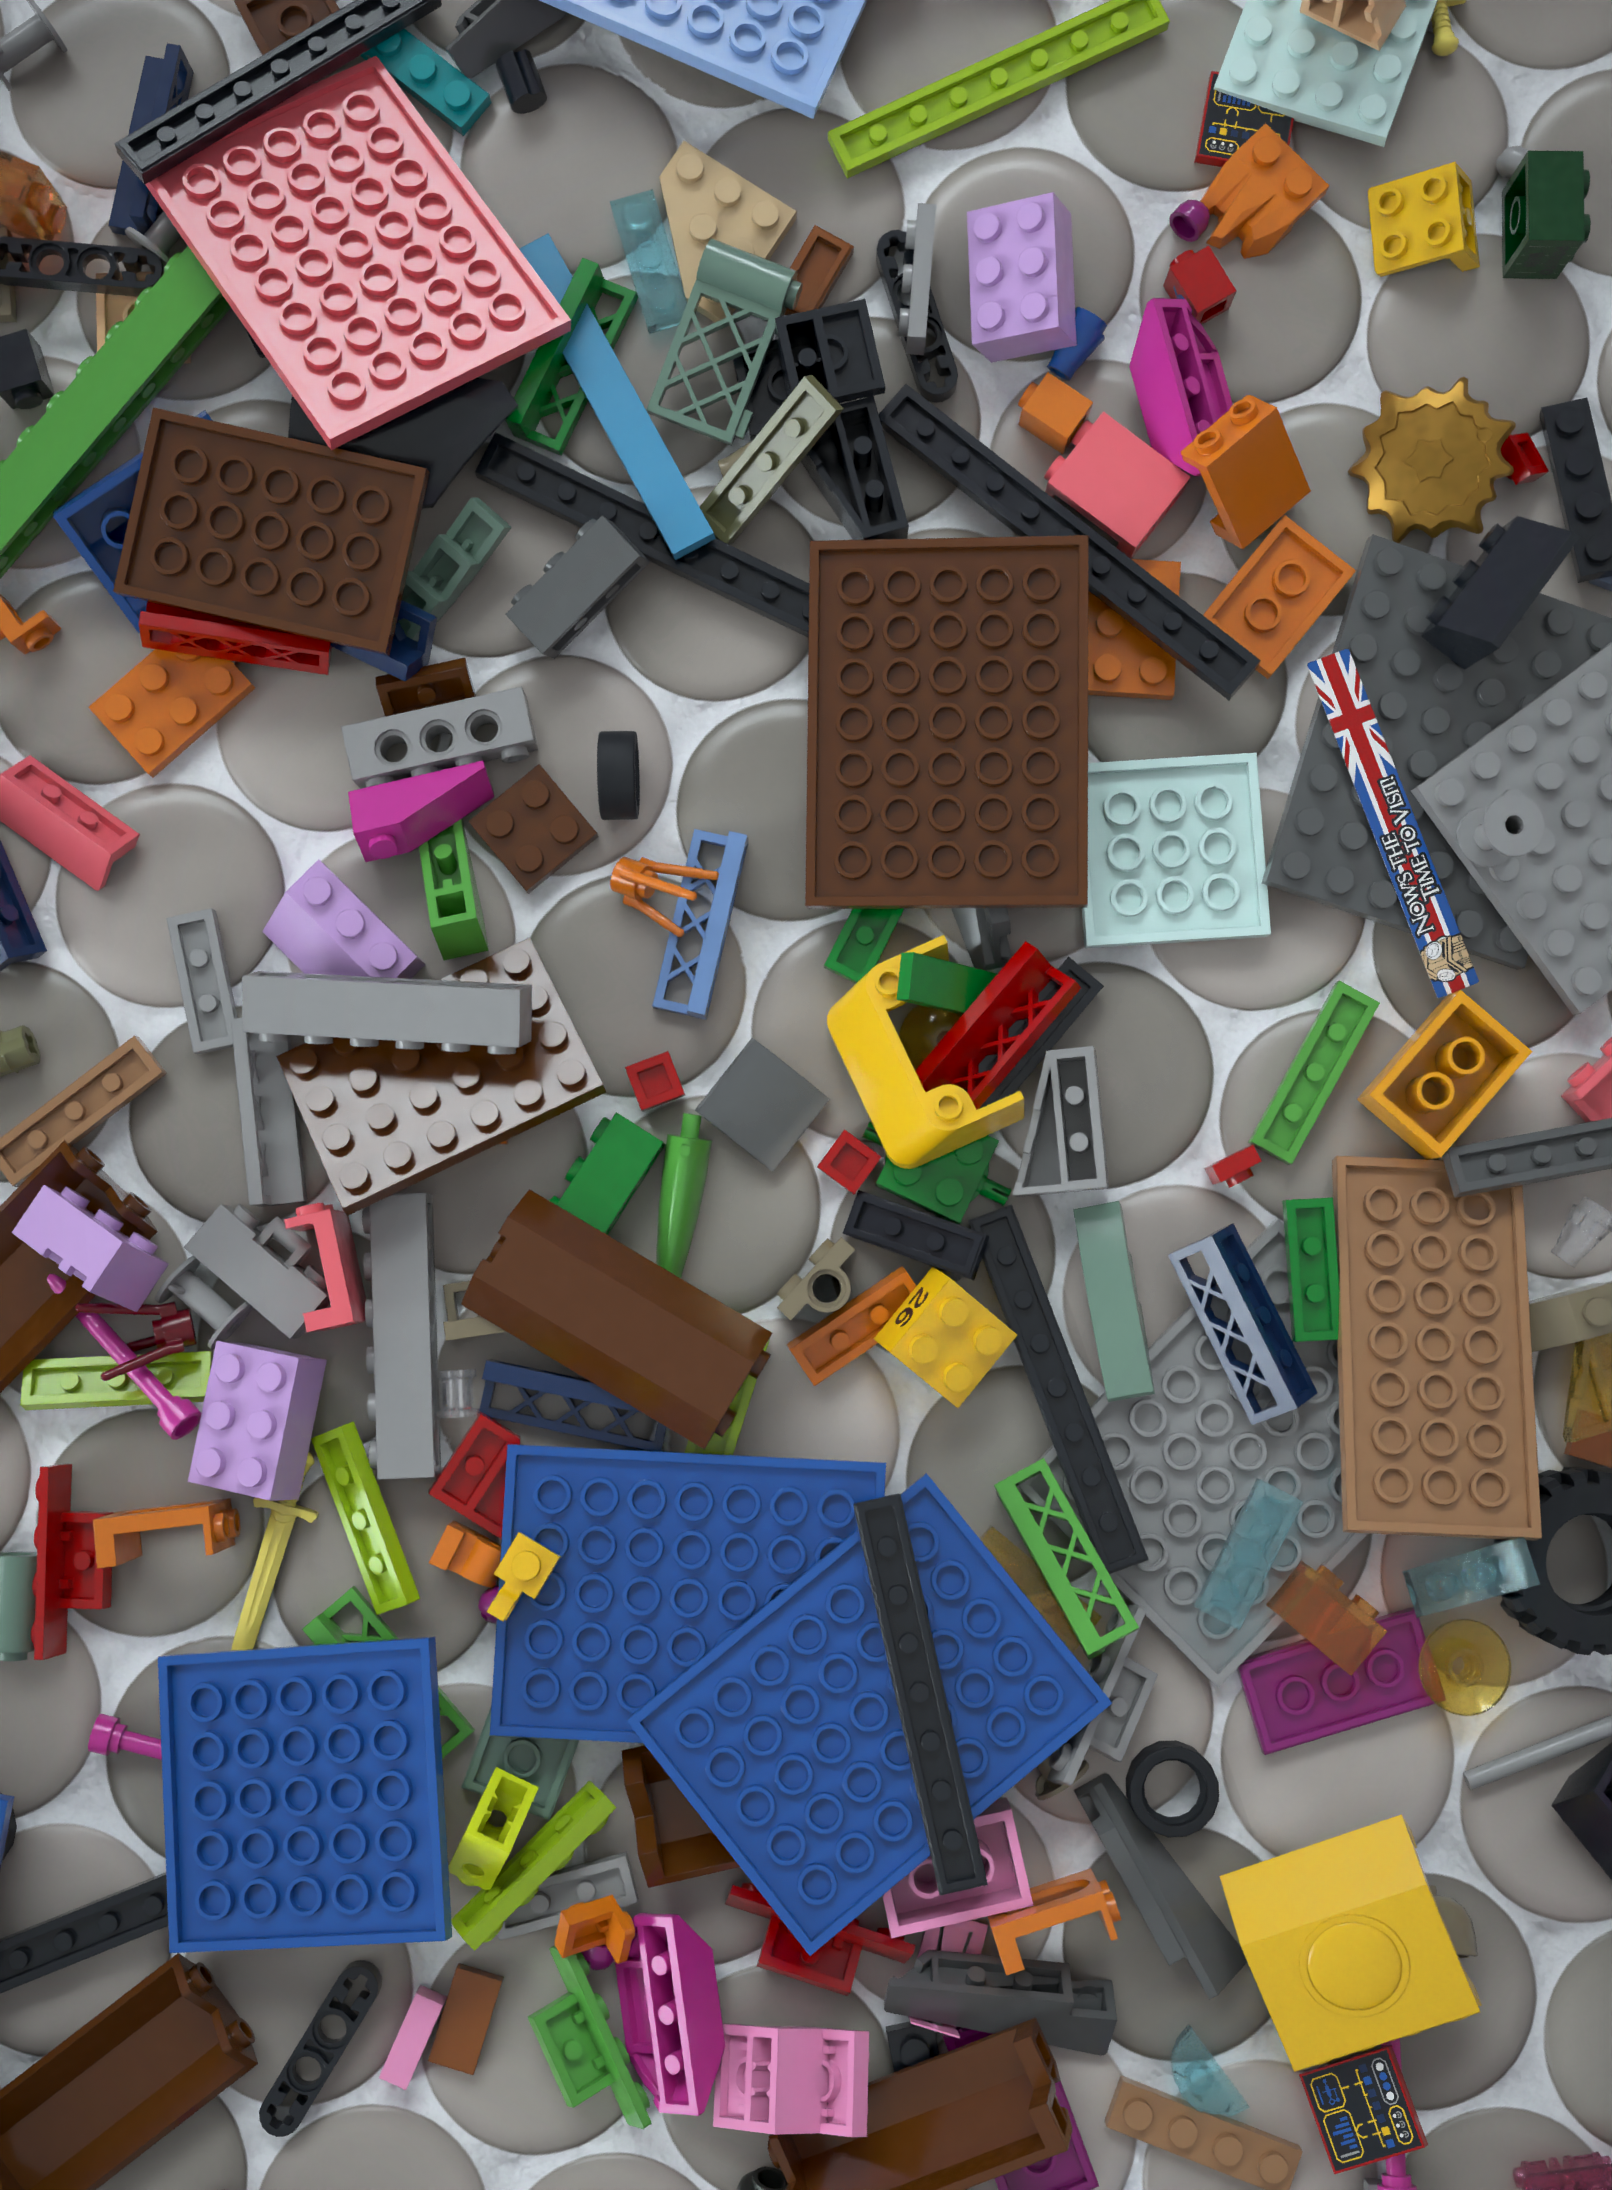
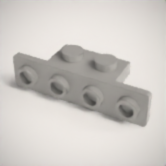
(1128, 1689)

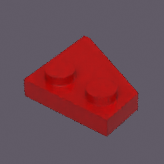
(476, 1474)

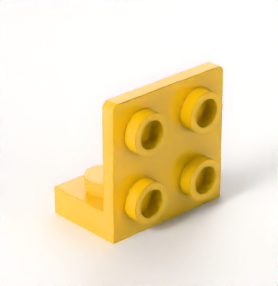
(1424, 220)

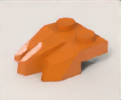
(1261, 194)

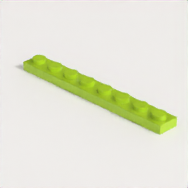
(995, 82)

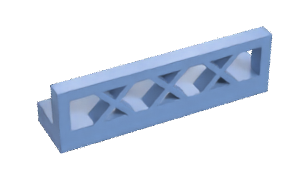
(716, 928)

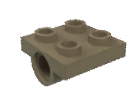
(827, 1261)

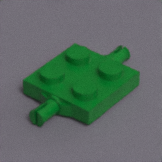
(947, 1182)

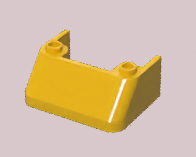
(908, 1121)

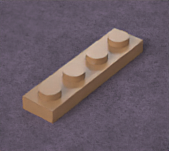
(78, 1108)
(1202, 2136)

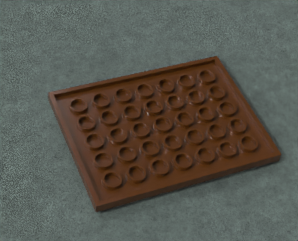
(948, 723)

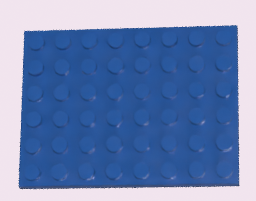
(650, 1571)
(797, 1730)

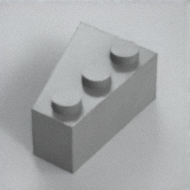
(1066, 1128)

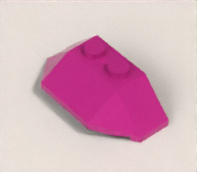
(1177, 378)
(671, 2012)

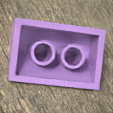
(334, 932)

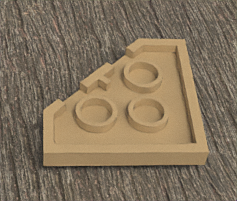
(717, 203)

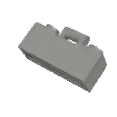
(256, 1272)

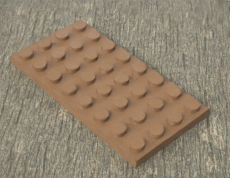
(1433, 1355)

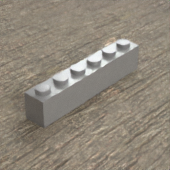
(387, 1009)
(403, 1337)

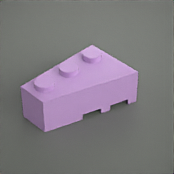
(91, 1247)

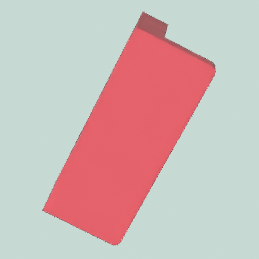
(63, 821)

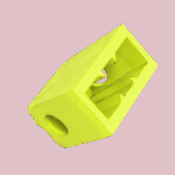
(486, 1847)

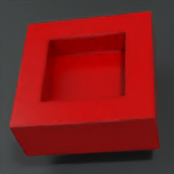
(1524, 457)
(655, 1081)
(849, 1162)
(1234, 1167)

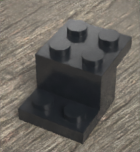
(824, 342)

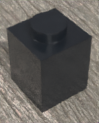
(23, 371)

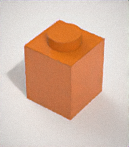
(1053, 412)

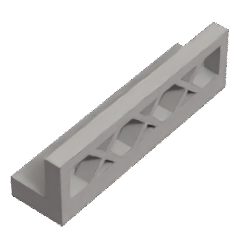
(268, 1121)

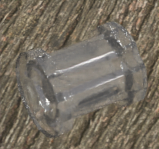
(456, 1393)

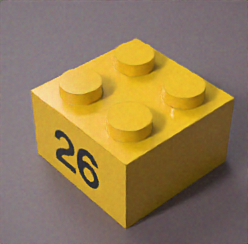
(945, 1336)

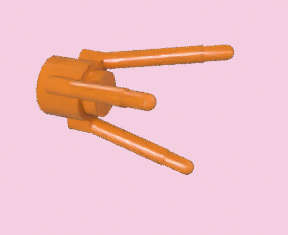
(639, 881)

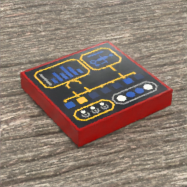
(1230, 123)
(1363, 2110)

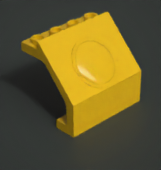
(1348, 1944)

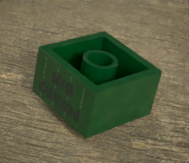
(1544, 214)

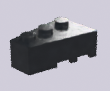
(857, 474)

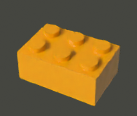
(1444, 1075)

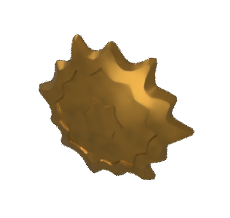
(1432, 460)

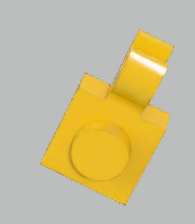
(524, 1570)

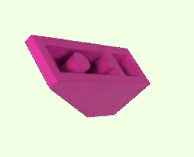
(412, 810)

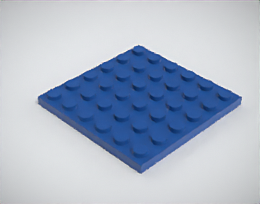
(304, 1796)

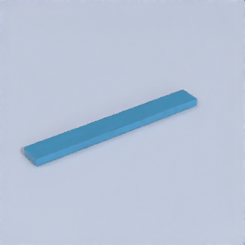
(624, 416)

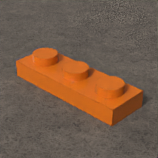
(851, 1328)

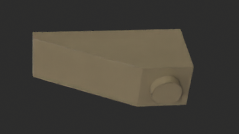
(1571, 1316)

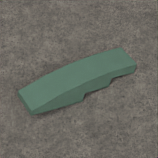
(453, 562)
(1114, 1301)

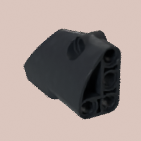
(432, 436)

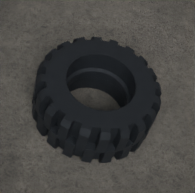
(1538, 1608)

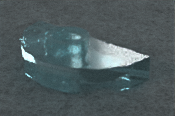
(1202, 2078)

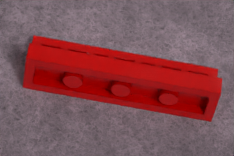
(220, 638)
(986, 1026)

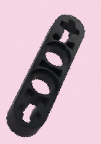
(76, 258)
(944, 363)
(319, 2046)

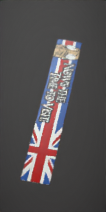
(1393, 823)

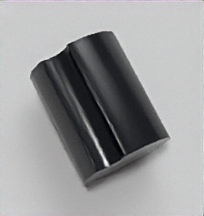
(521, 81)

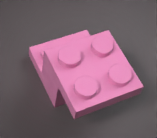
(793, 2080)

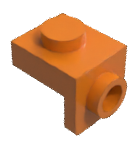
(28, 635)
(593, 1925)

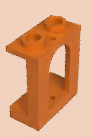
(119, 1536)
(1052, 1905)

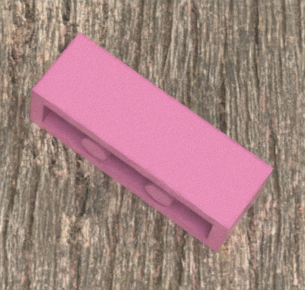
(413, 2037)

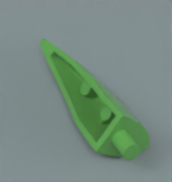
(681, 1193)

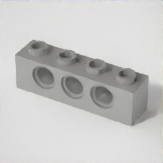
(370, 740)

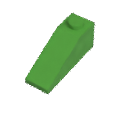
(453, 894)

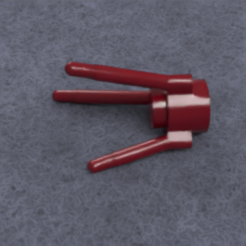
(170, 1336)

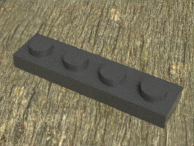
(1529, 1158)

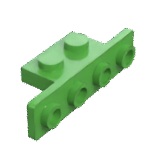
(582, 2046)

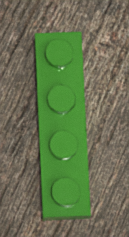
(1313, 1072)

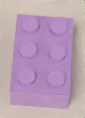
(1021, 278)
(257, 1421)

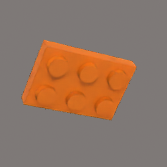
(1279, 594)
(1121, 656)
(169, 704)

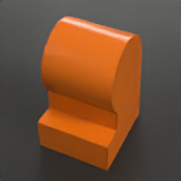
(468, 1554)

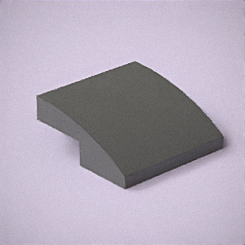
(762, 1104)

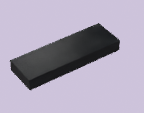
(916, 1235)

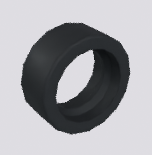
(618, 775)
(1207, 1800)

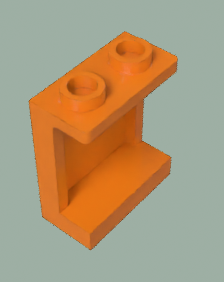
(1248, 470)

